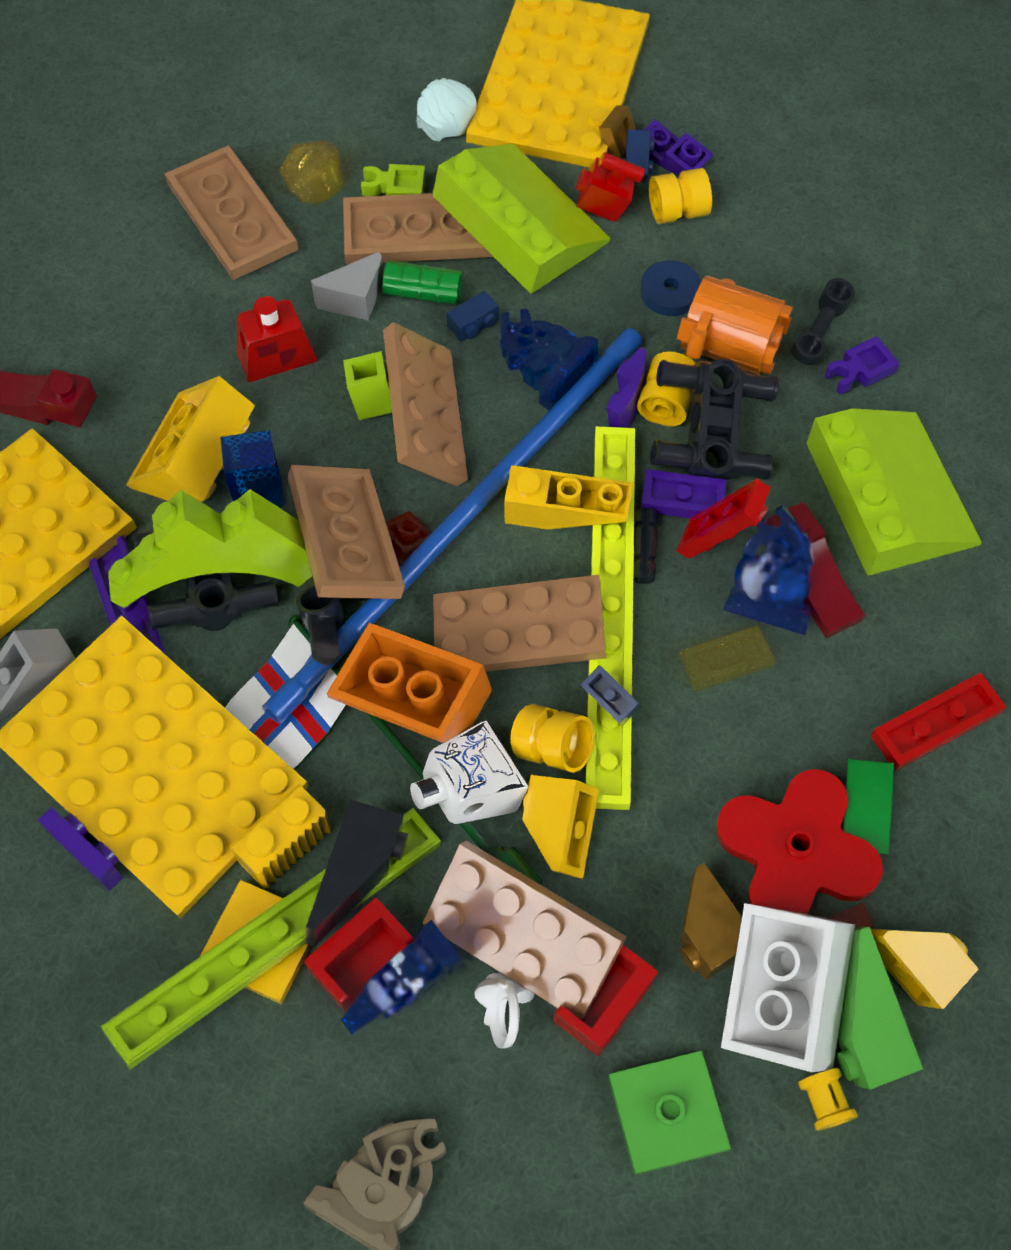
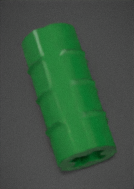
(422, 282)

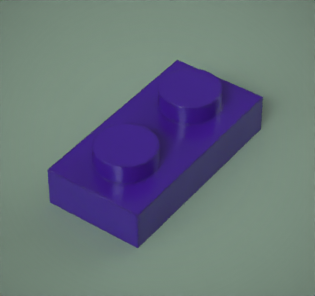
(680, 493)
(70, 834)

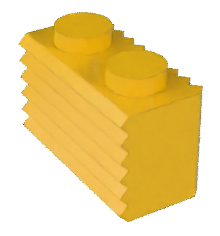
(281, 836)

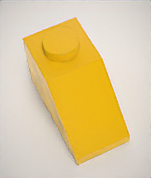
(561, 821)
(925, 964)

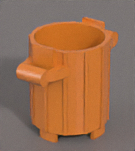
(734, 325)

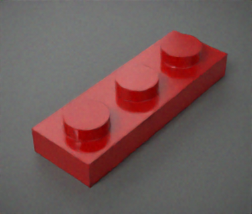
(724, 519)
(938, 721)

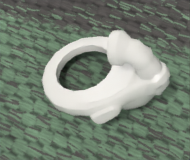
(493, 995)

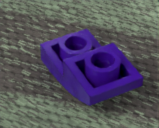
(676, 153)
(631, 379)

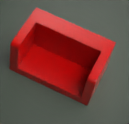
(357, 953)
(617, 998)

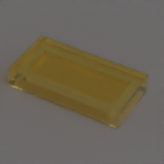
(726, 658)

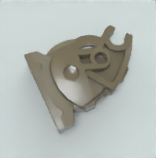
(373, 1189)

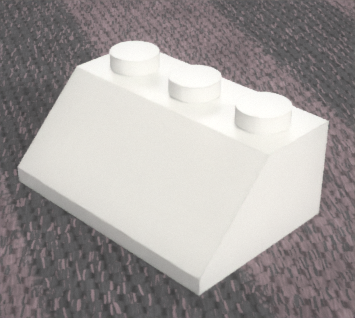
(788, 987)

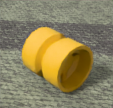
(685, 195)
(664, 403)
(552, 737)

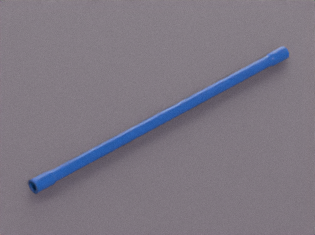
(296, 689)

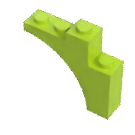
(198, 541)

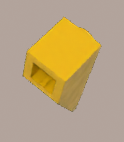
(564, 499)

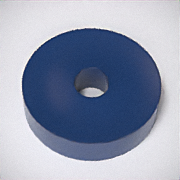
(667, 274)

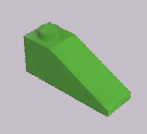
(872, 1026)

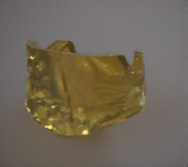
(313, 171)

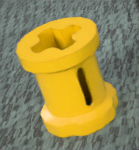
(827, 1099)

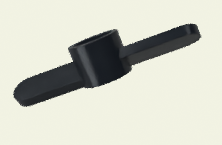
(321, 620)

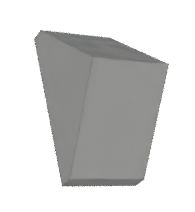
(351, 288)

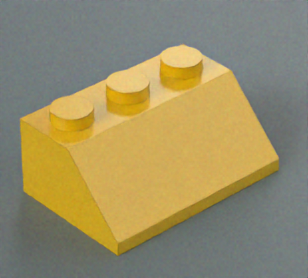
(188, 442)

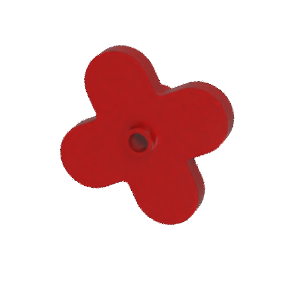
(807, 816)

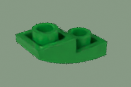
(869, 802)

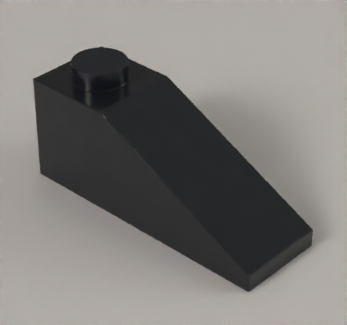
(357, 864)

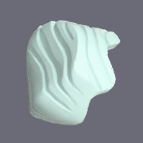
(445, 109)

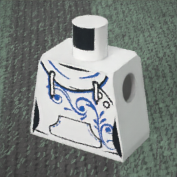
(470, 778)

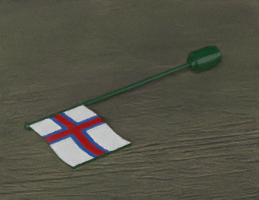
(316, 718)

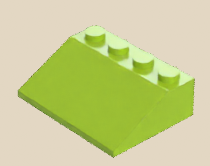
(516, 213)
(889, 488)

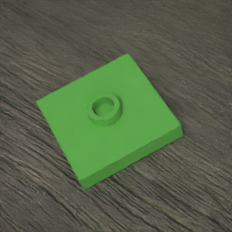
(668, 1113)

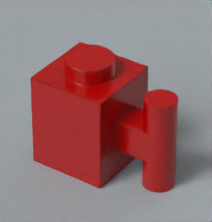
(607, 186)

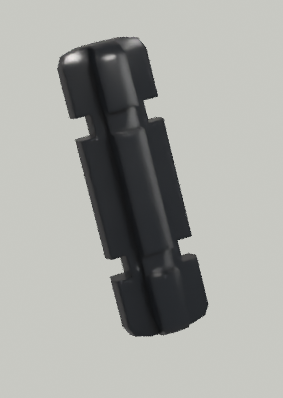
(645, 545)

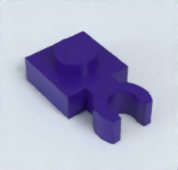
(865, 363)

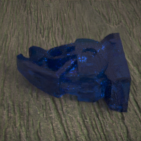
(546, 355)
(776, 581)
(404, 978)

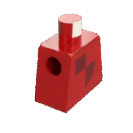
(272, 339)

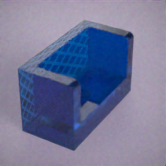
(253, 465)

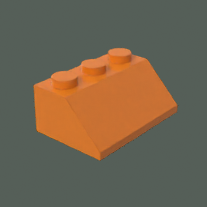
(412, 684)

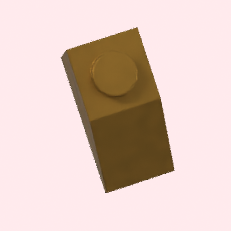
(709, 926)

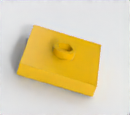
(242, 908)

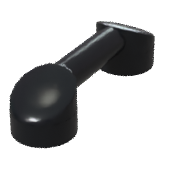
(832, 303)

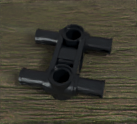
(714, 419)
(208, 589)

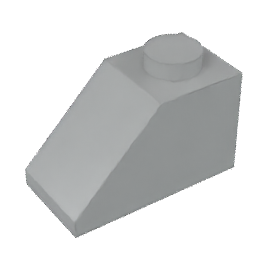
(29, 664)

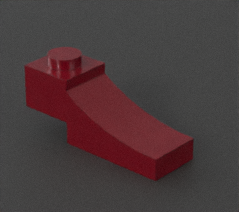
(47, 397)
(829, 596)

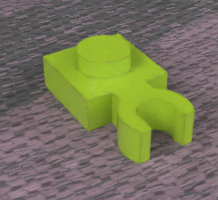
(397, 181)

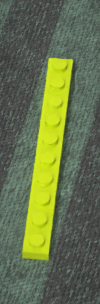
(614, 563)

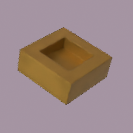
(615, 130)

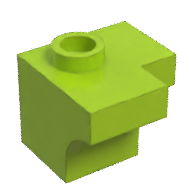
(368, 385)

